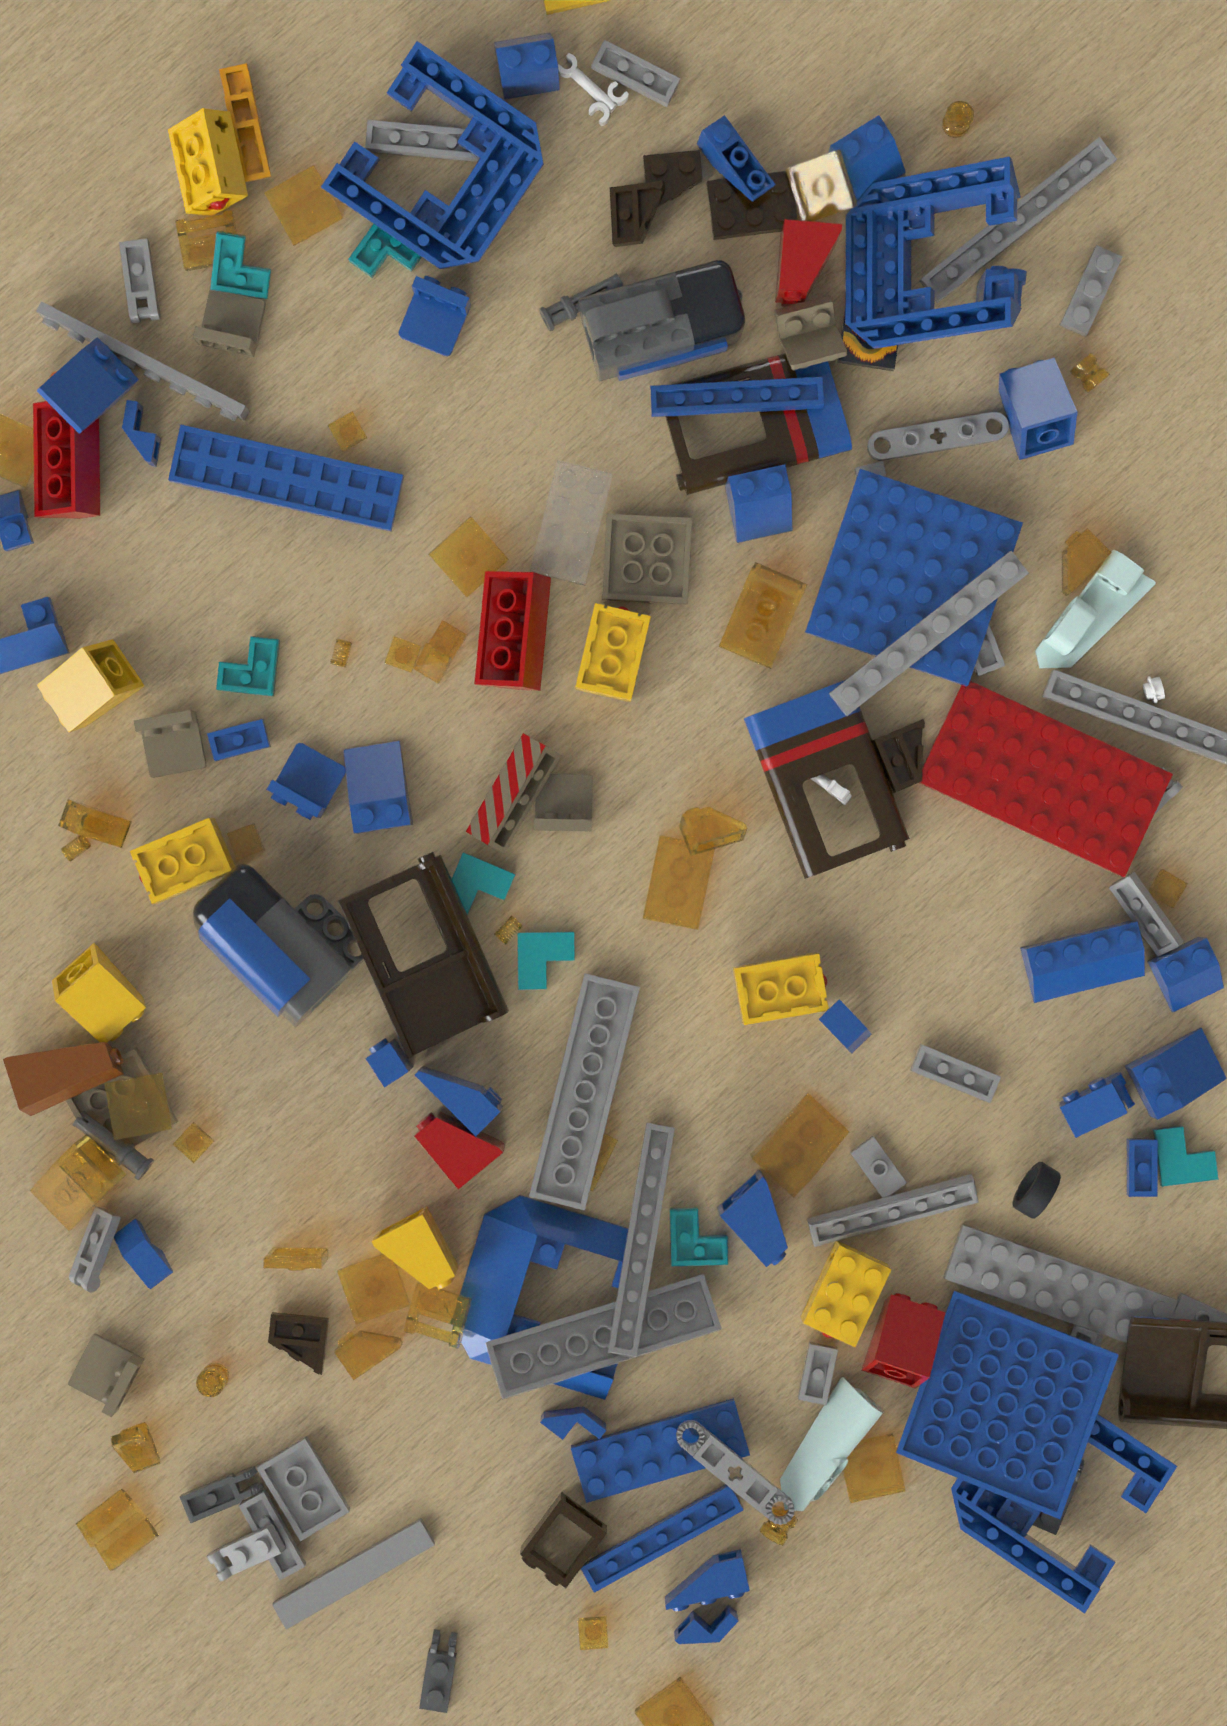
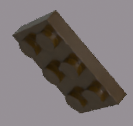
(738, 216)

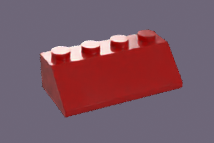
(64, 466)
(512, 630)

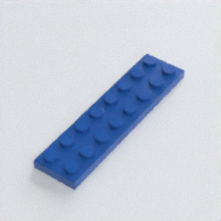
(286, 478)

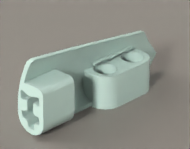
(1096, 610)
(828, 1444)

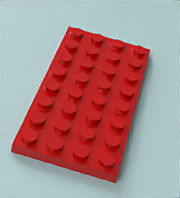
(1044, 778)

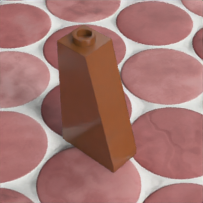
(59, 1074)

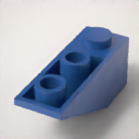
(734, 159)
(716, 1578)

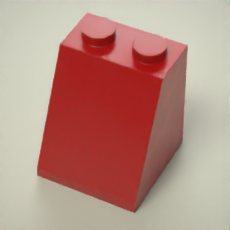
(802, 256)
(456, 1148)
(904, 1341)

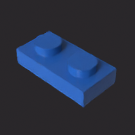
(238, 740)
(1142, 1167)

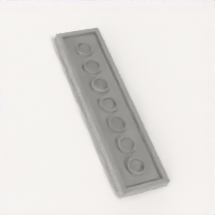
(584, 1091)
(1051, 1284)
(582, 1340)

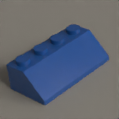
(1084, 961)

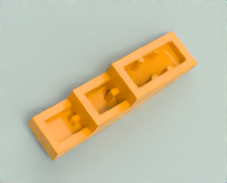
(246, 121)

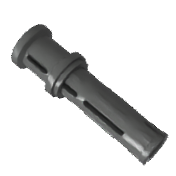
(567, 306)
(124, 1153)

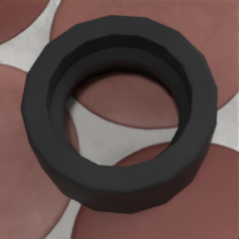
(1036, 1190)

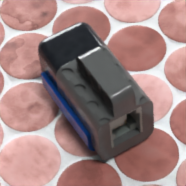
(663, 321)
(273, 947)

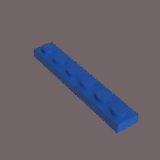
(737, 396)
(661, 1537)

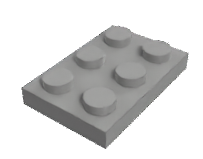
(303, 1488)

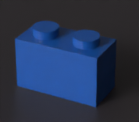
(388, 1061)

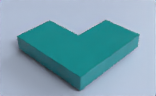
(375, 249)
(231, 274)
(257, 675)
(475, 875)
(536, 950)
(1177, 1165)
(689, 1247)

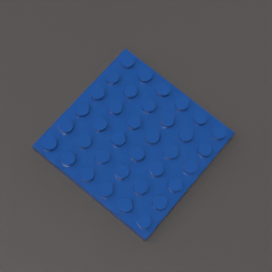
(900, 561)
(1008, 1404)

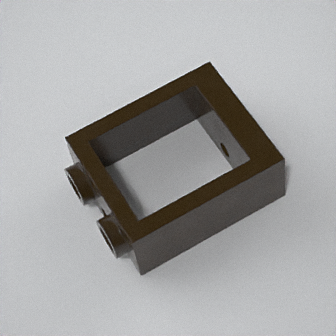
(578, 1516)

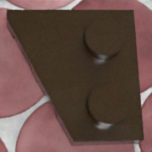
(676, 169)
(633, 211)
(902, 755)
(300, 1337)

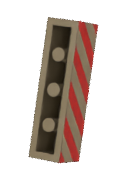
(513, 793)

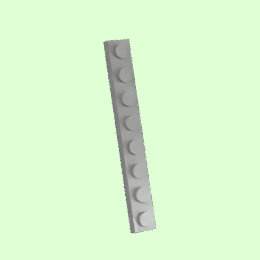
(1030, 212)
(153, 369)
(928, 633)
(1137, 716)
(641, 1240)

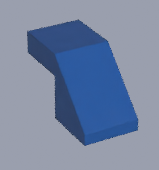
(146, 443)
(845, 1026)
(141, 1254)
(563, 1420)
(696, 1630)

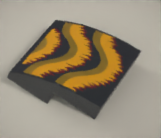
(862, 354)

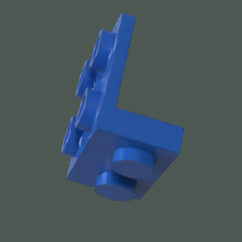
(435, 316)
(307, 781)

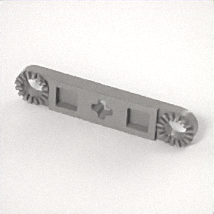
(958, 434)
(751, 1486)

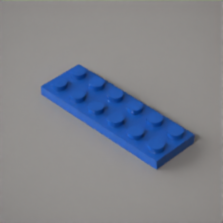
(652, 1451)

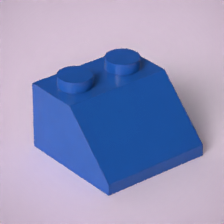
(869, 155)
(1187, 973)

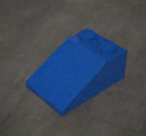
(88, 385)
(377, 787)
(1176, 1074)
(466, 1100)

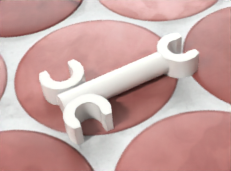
(605, 102)
(833, 788)

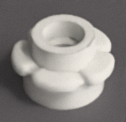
(1153, 689)

